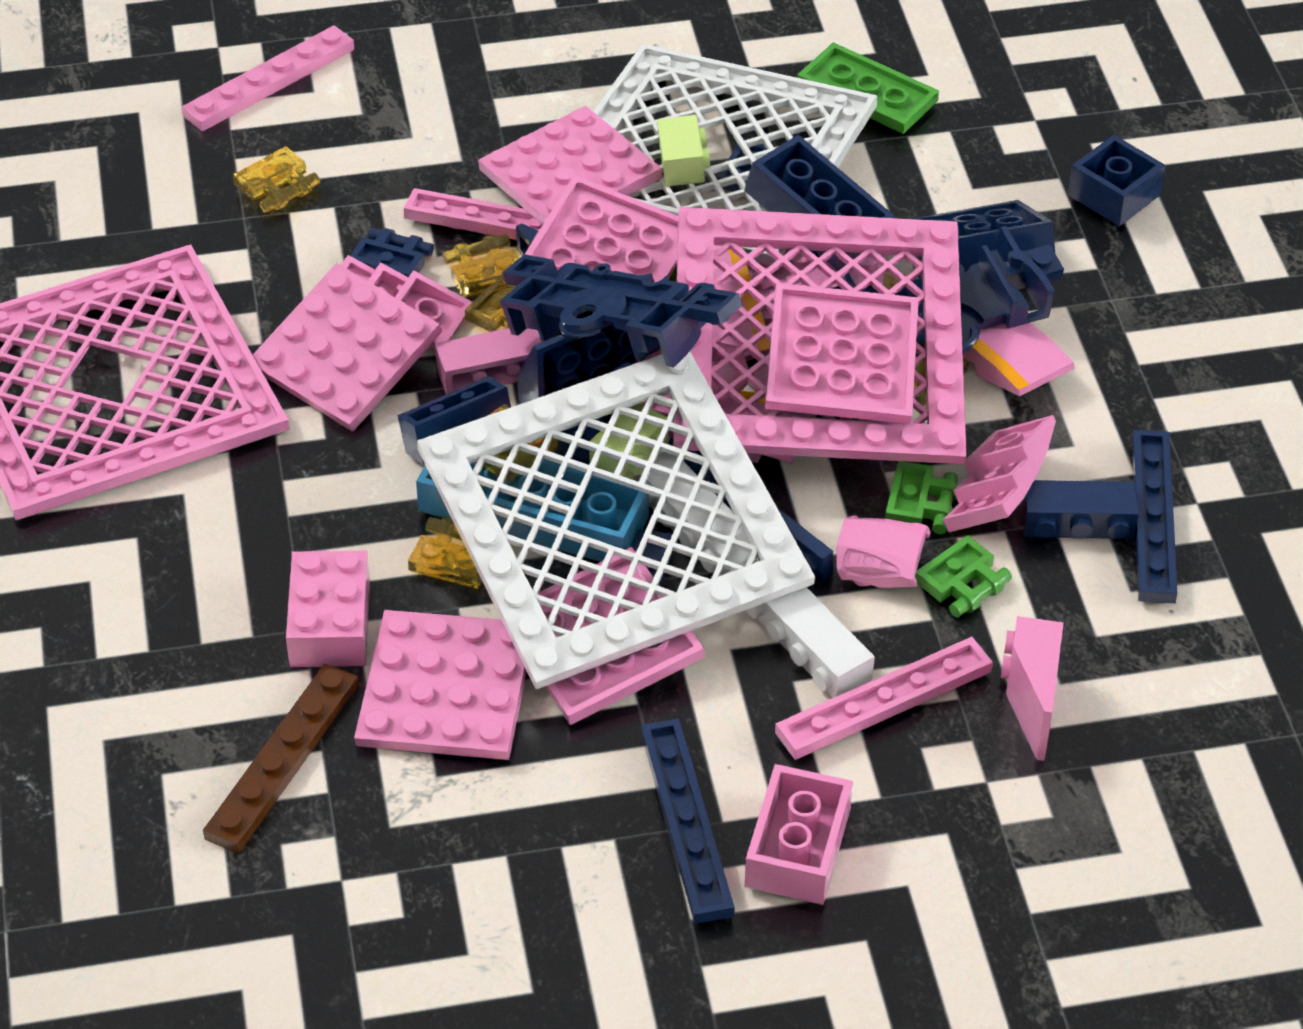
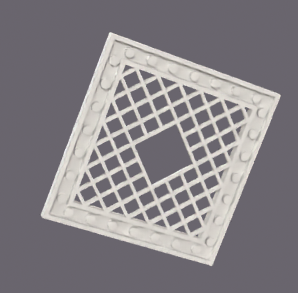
(842, 112)
(553, 658)

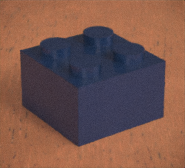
(1116, 180)

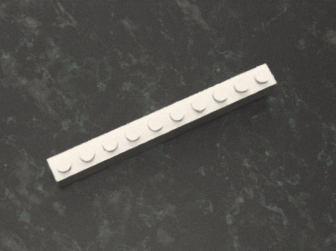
(796, 619)

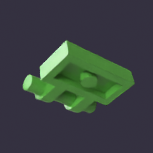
(910, 495)
(957, 567)

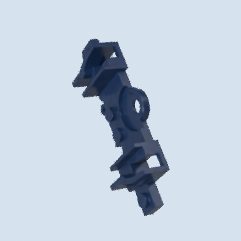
(992, 288)
(648, 310)

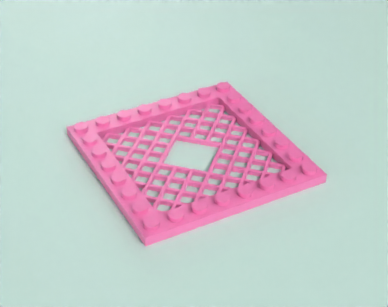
(936, 241)
(183, 276)

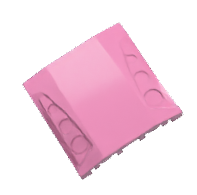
(880, 551)

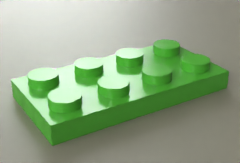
(899, 97)

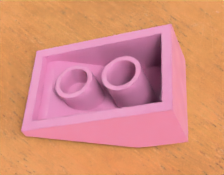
(1033, 676)

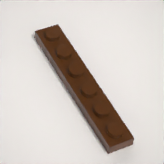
(280, 758)

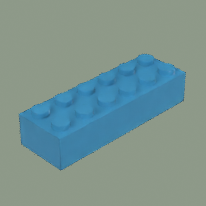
(604, 513)

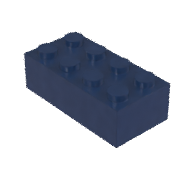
(806, 182)

